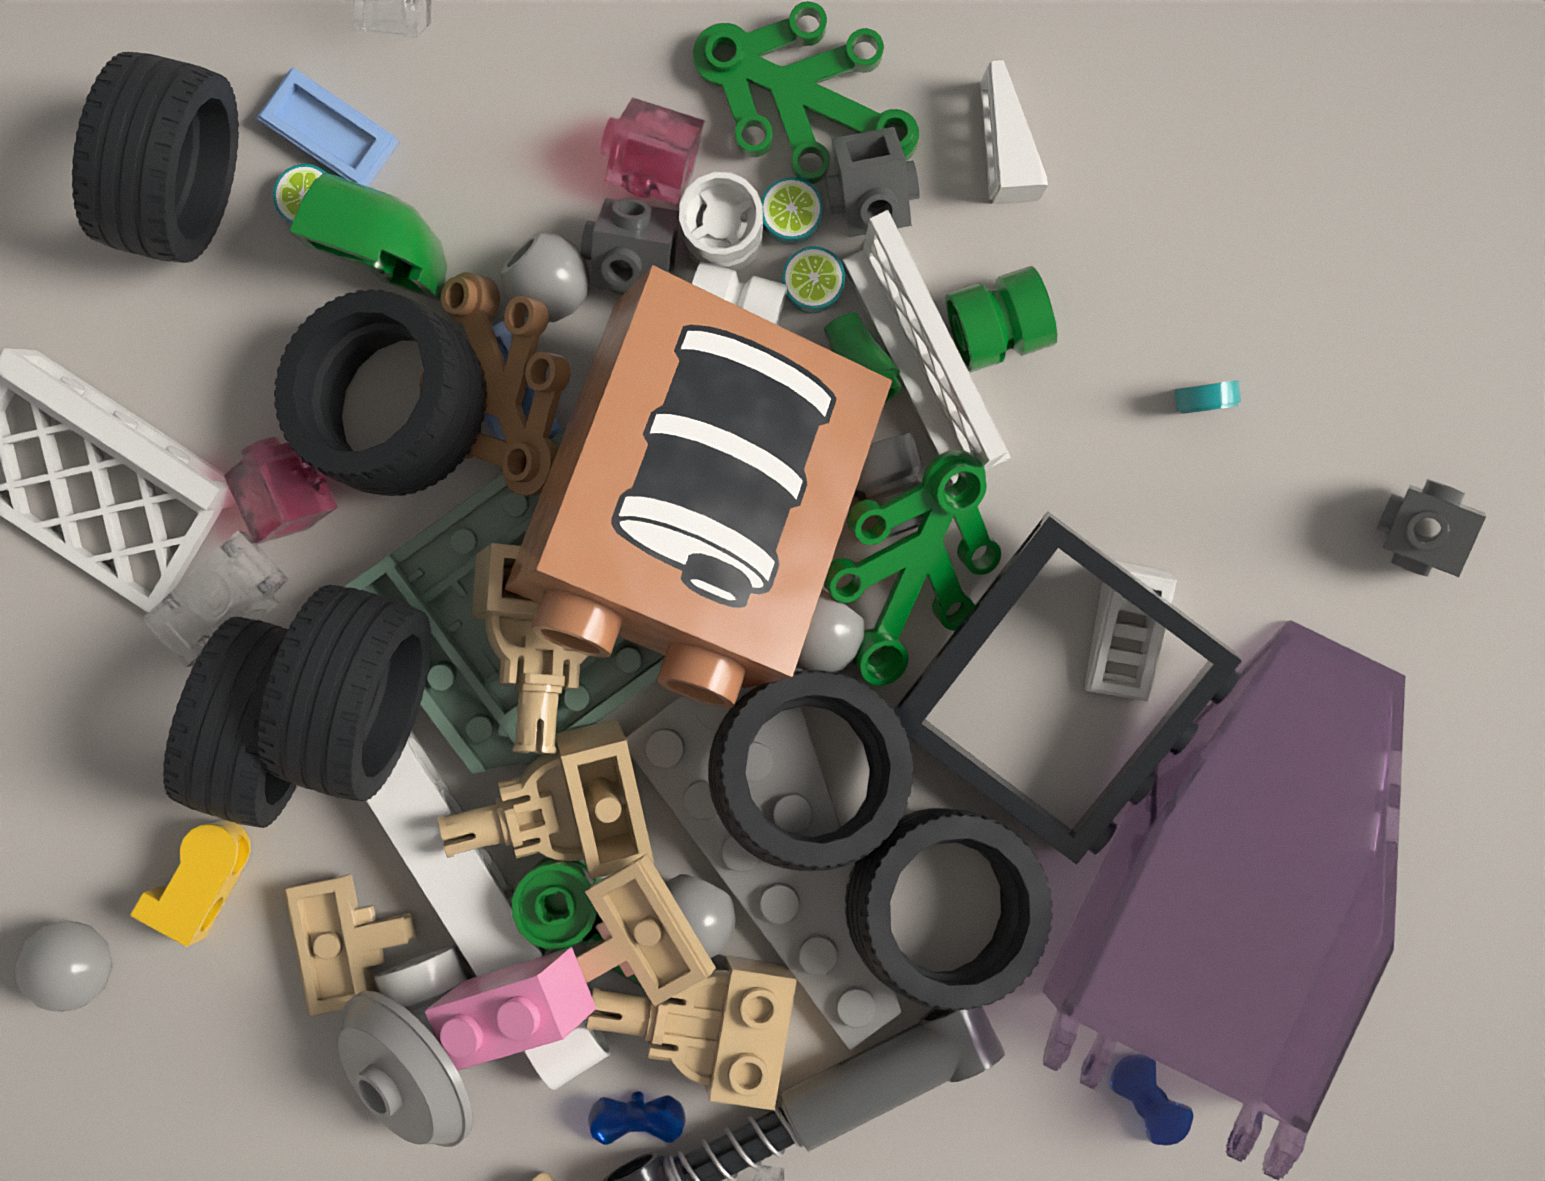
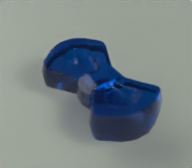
(659, 1117)
(1164, 1119)

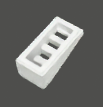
(1010, 152)
(1107, 626)

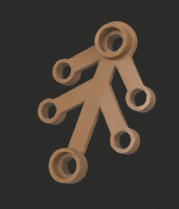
(527, 449)

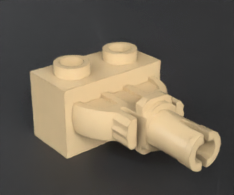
(526, 659)
(564, 806)
(718, 1032)

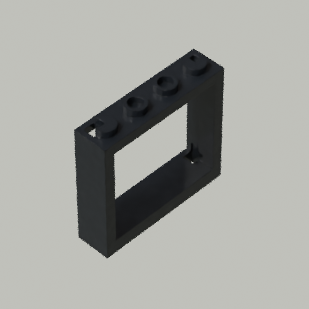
(1137, 775)

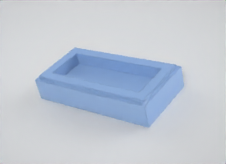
(327, 129)

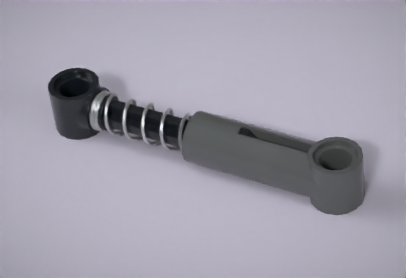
(839, 1099)

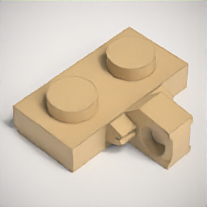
(644, 933)
(339, 940)

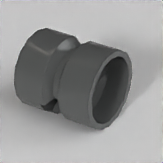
(888, 473)

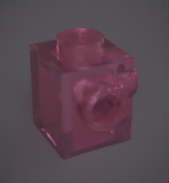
(651, 150)
(278, 491)

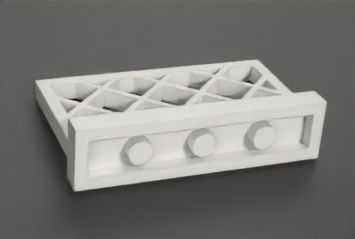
(921, 346)
(132, 443)

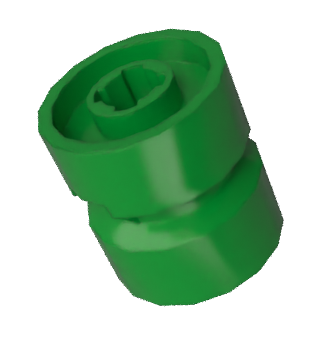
(1000, 319)
(553, 904)

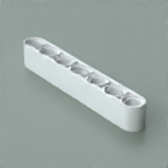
(470, 897)

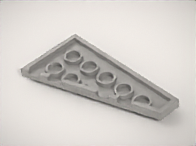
(793, 909)

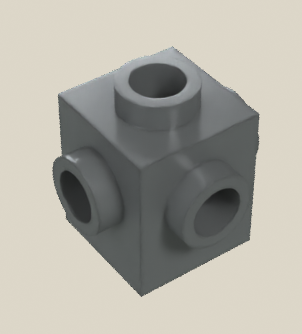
(871, 179)
(628, 242)
(1446, 549)

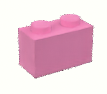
(511, 1009)

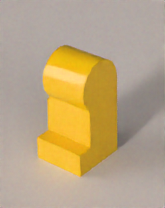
(208, 871)

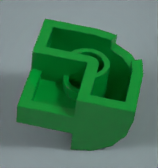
(372, 232)

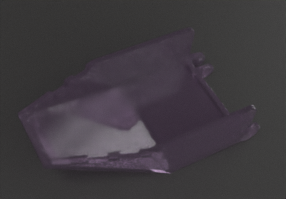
(1250, 893)

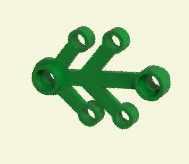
(794, 85)
(916, 557)

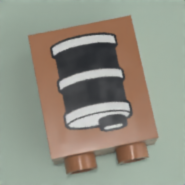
(698, 491)

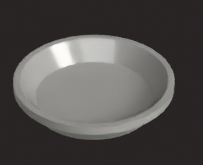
(403, 1072)

